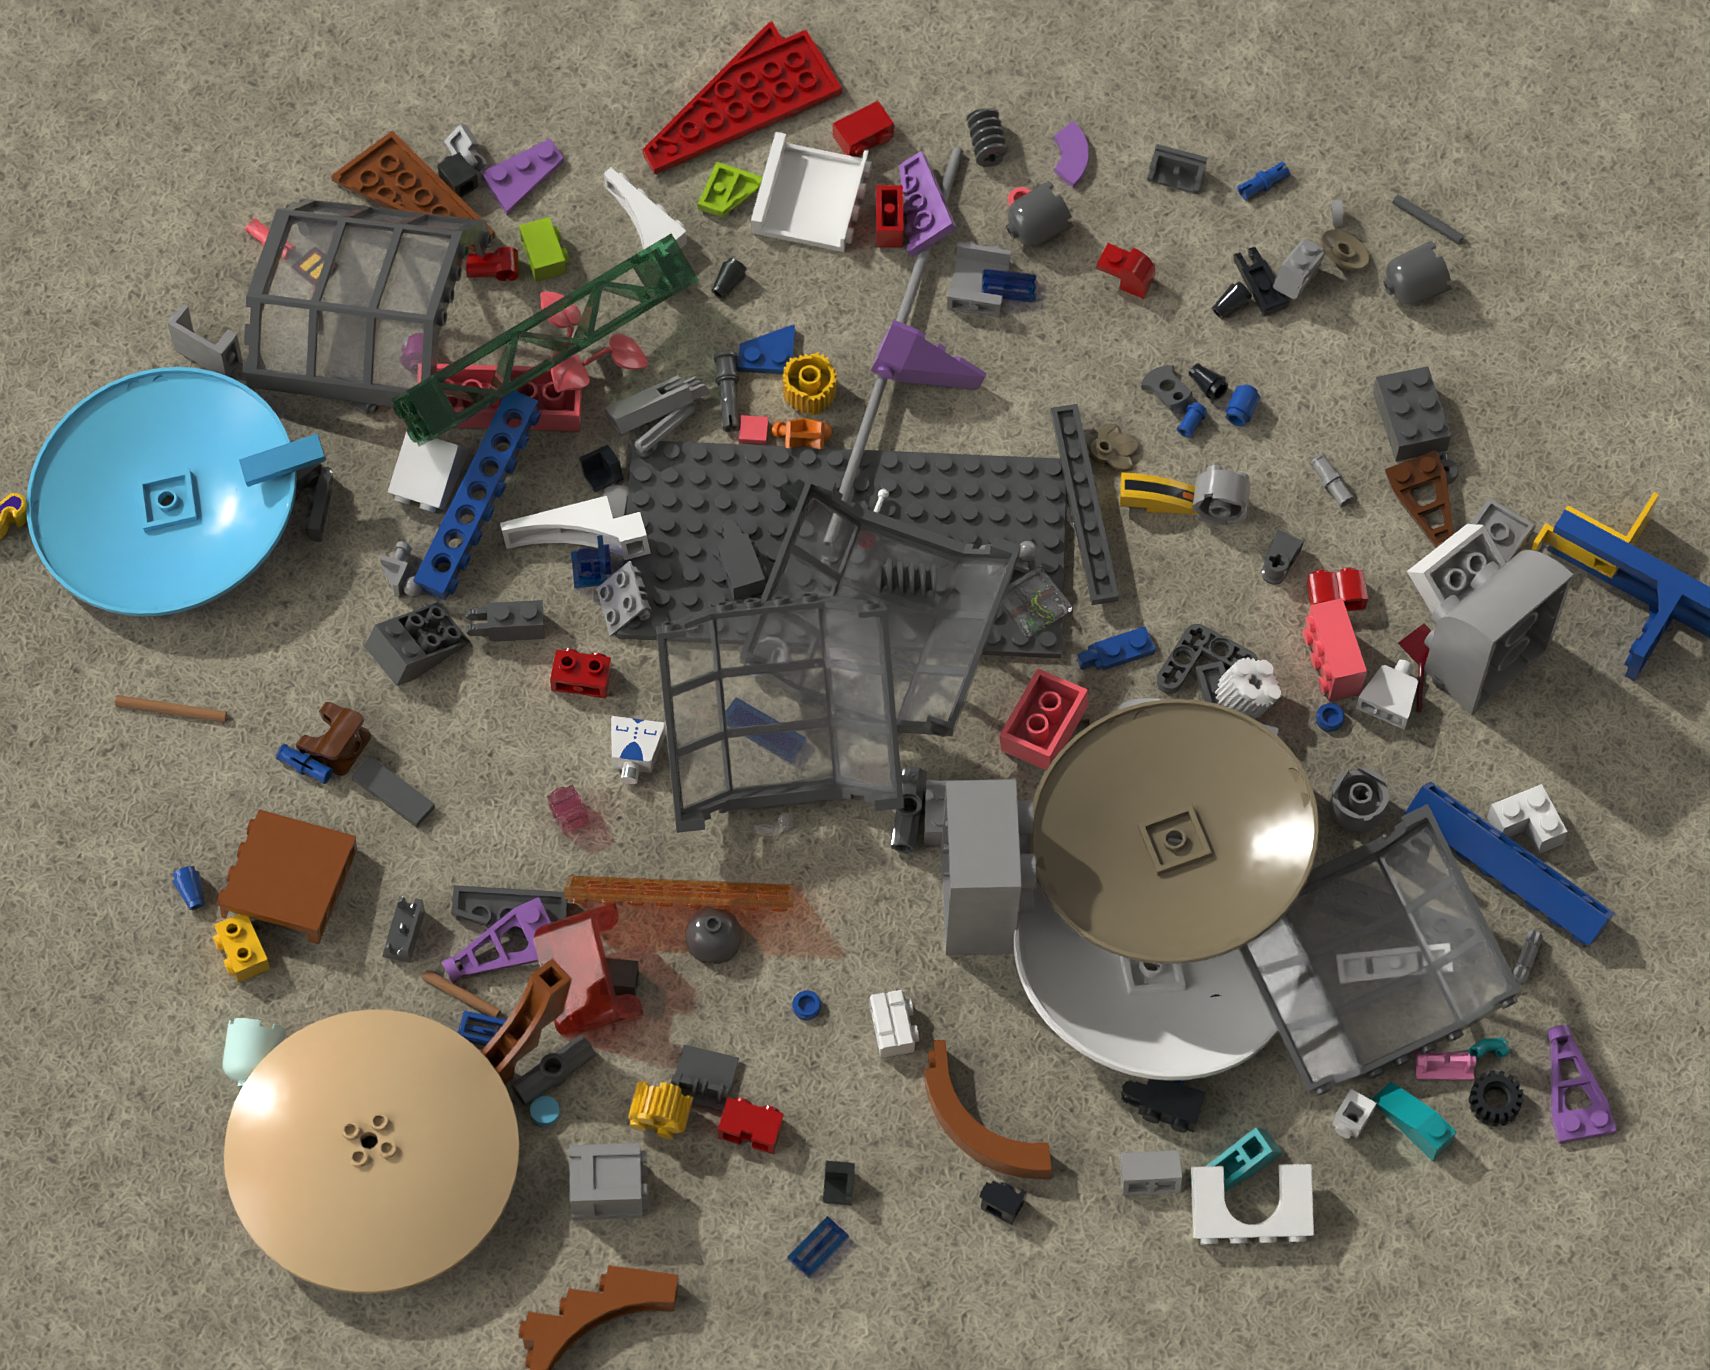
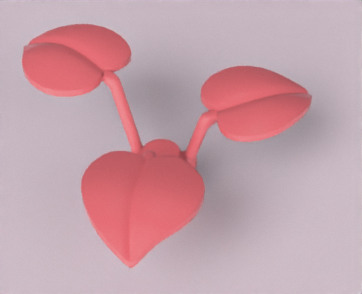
(572, 373)

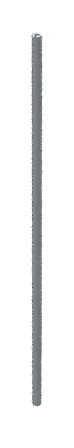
(902, 317)

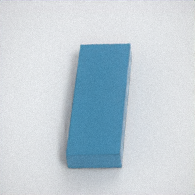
(282, 460)

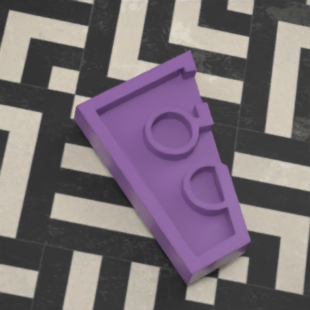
(520, 174)

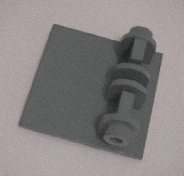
(705, 1076)

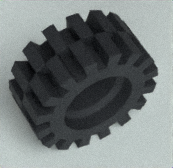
(1498, 1082)

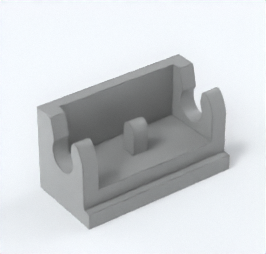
(1150, 1172)

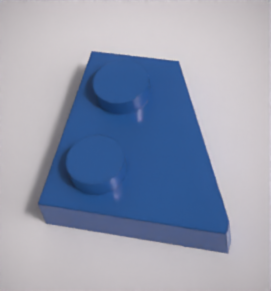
(767, 352)

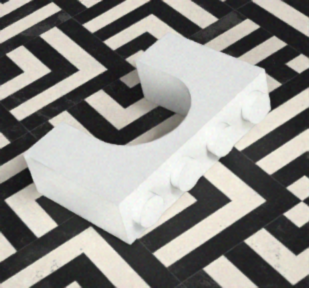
(1291, 1218)

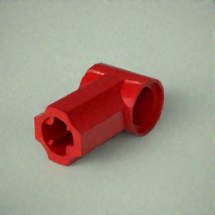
(500, 264)

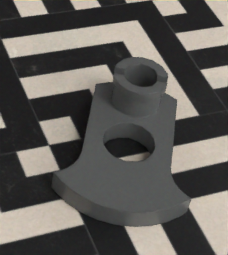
(1177, 398)

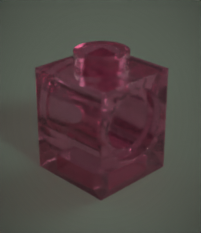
(567, 808)

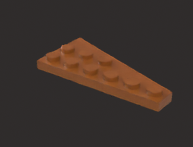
(401, 181)

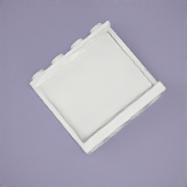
(810, 195)

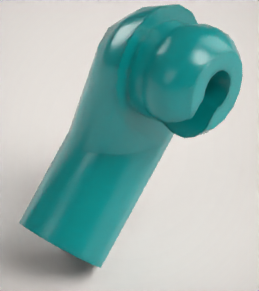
(1486, 1045)

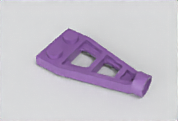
(527, 917)
(1583, 1122)

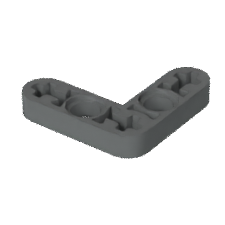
(1204, 648)

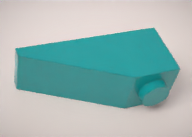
(1416, 1120)
(1247, 1157)

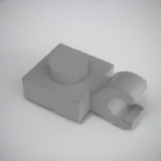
(463, 141)

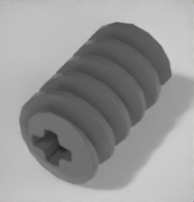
(987, 136)
(908, 578)

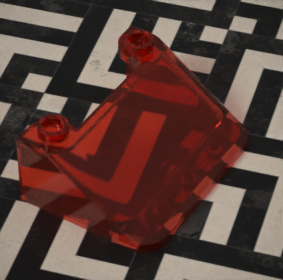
(579, 951)

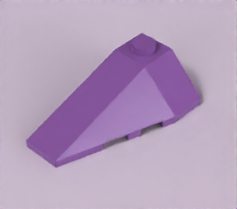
(912, 359)

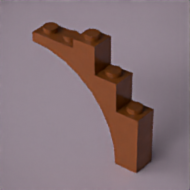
(538, 1006)
(623, 1293)

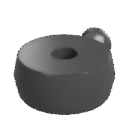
(1449, 466)

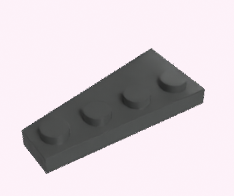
(490, 904)

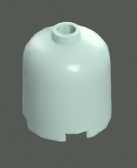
(247, 1046)

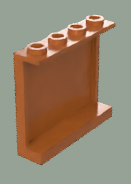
(288, 873)

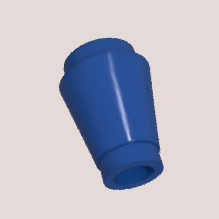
(189, 886)

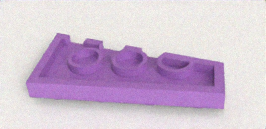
(924, 205)

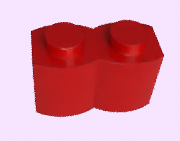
(1346, 584)

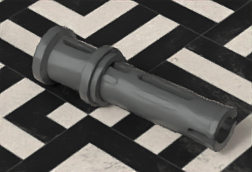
(727, 380)

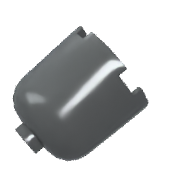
(1038, 216)
(1417, 275)

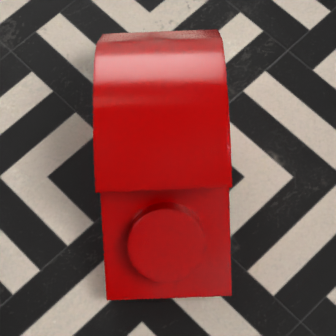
(1132, 267)

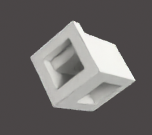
(1356, 1106)

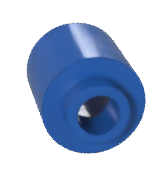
(1242, 405)

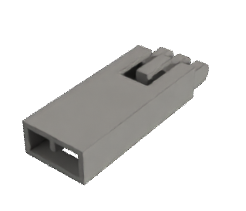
(654, 403)

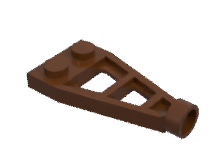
(1418, 473)

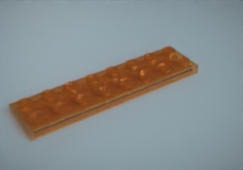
(669, 891)

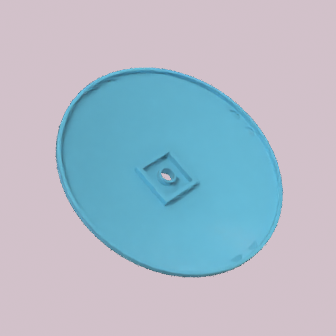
(124, 451)

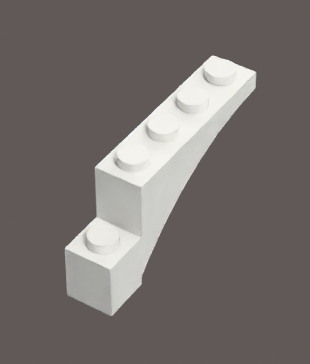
(649, 219)
(580, 525)

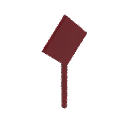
(1418, 651)

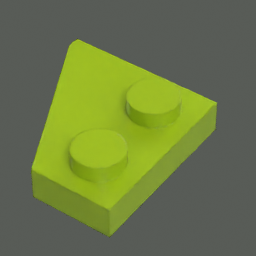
(727, 189)

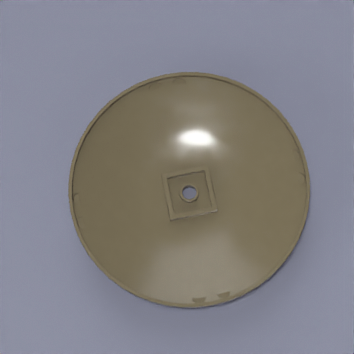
(1163, 774)

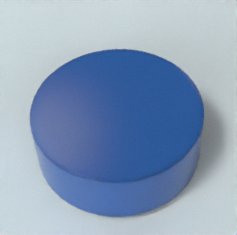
(1330, 717)
(806, 1005)

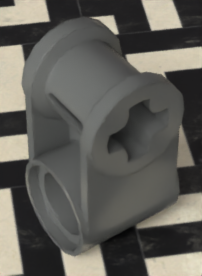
(1280, 555)

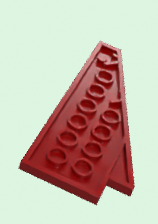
(755, 89)

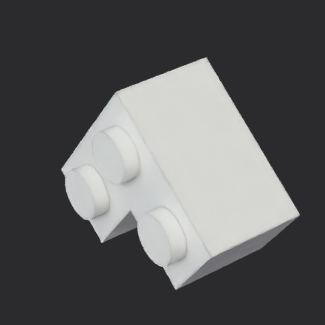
(1531, 813)

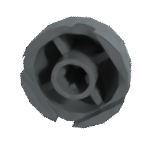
(713, 935)

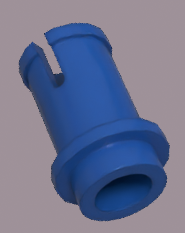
(1195, 413)

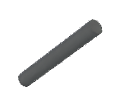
(1428, 219)

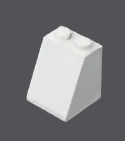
(427, 472)

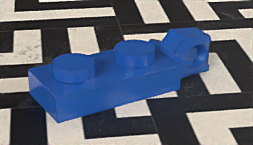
(1117, 650)

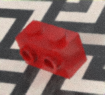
(581, 673)

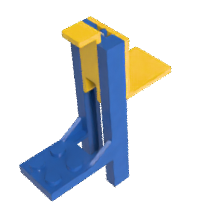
(1633, 571)

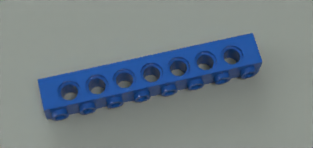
(511, 407)

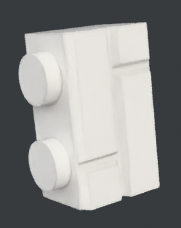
(892, 1023)

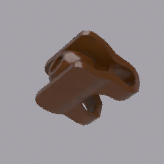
(342, 742)

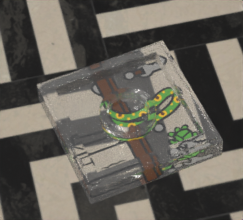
(1034, 602)

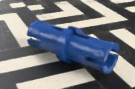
(1263, 180)
(318, 771)

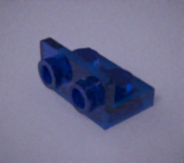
(591, 565)

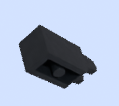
(1165, 1102)

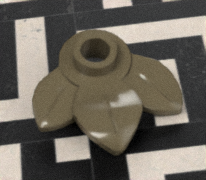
(1113, 447)

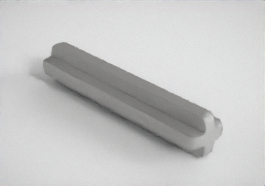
(663, 428)

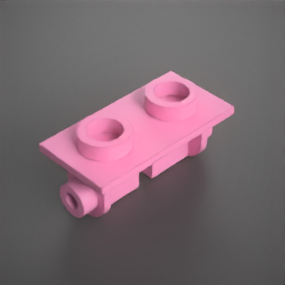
(1445, 1066)

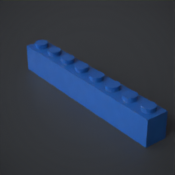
(1514, 866)

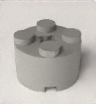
(1221, 495)
(1346, 796)

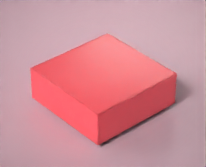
(753, 430)

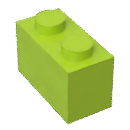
(543, 249)

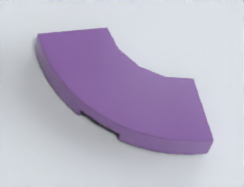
(1073, 154)

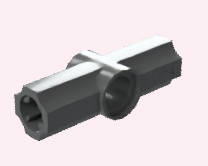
(907, 824)
(538, 1080)

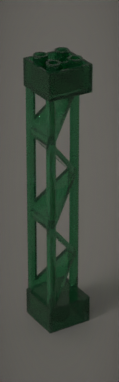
(425, 405)

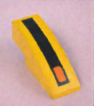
(1156, 494)

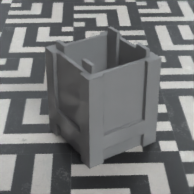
(607, 1181)

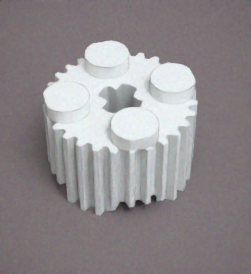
(1249, 687)

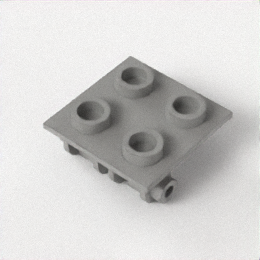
(623, 598)

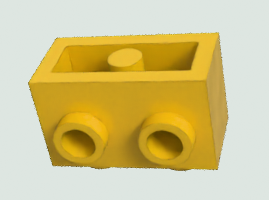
(241, 947)

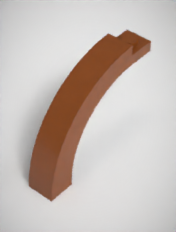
(978, 1142)

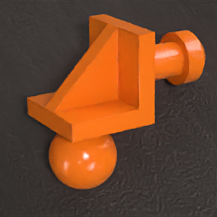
(803, 432)

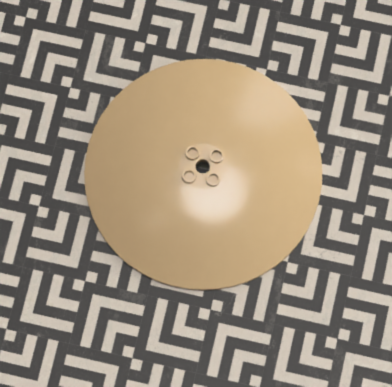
(384, 1212)

